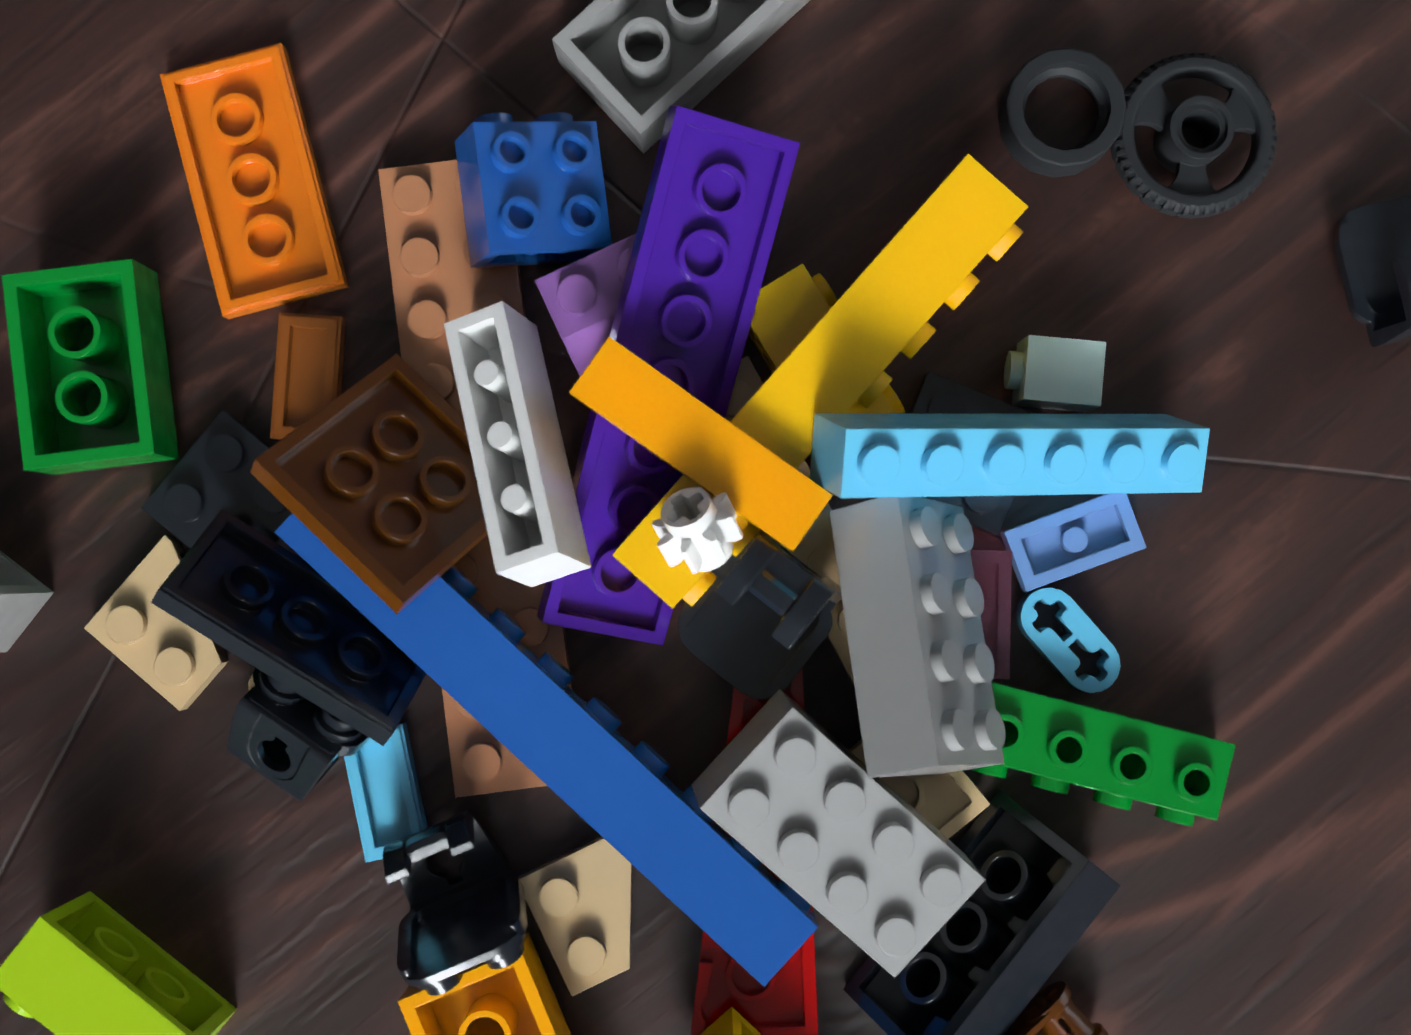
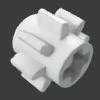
(697, 529)

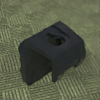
(1375, 267)
(760, 618)
(288, 736)
(457, 919)

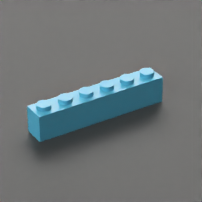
(1006, 454)

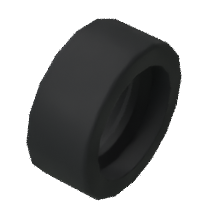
(1089, 73)

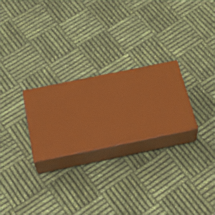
(306, 368)

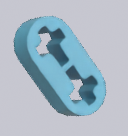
(1078, 629)

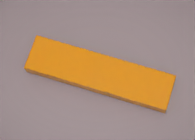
(700, 443)

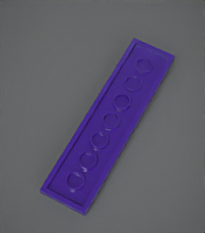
(688, 317)

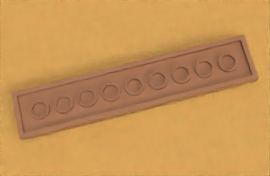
(429, 289)

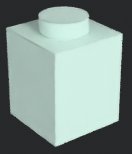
(1056, 373)

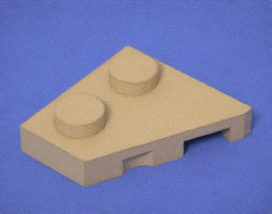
(151, 641)
(584, 912)

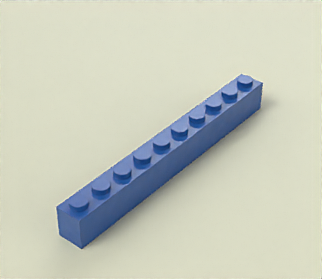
(583, 759)

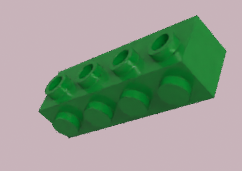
(1112, 755)

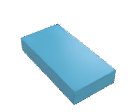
(385, 792)

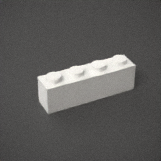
(516, 446)

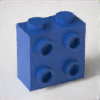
(532, 190)

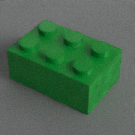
(90, 367)

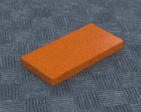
(254, 181)

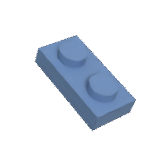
(1073, 540)

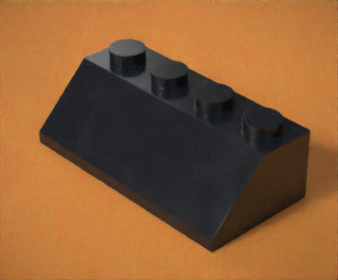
(1000, 941)

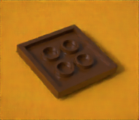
(383, 482)

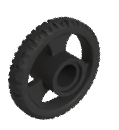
(1244, 111)

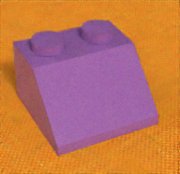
(585, 299)

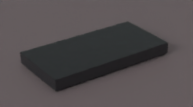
(290, 626)

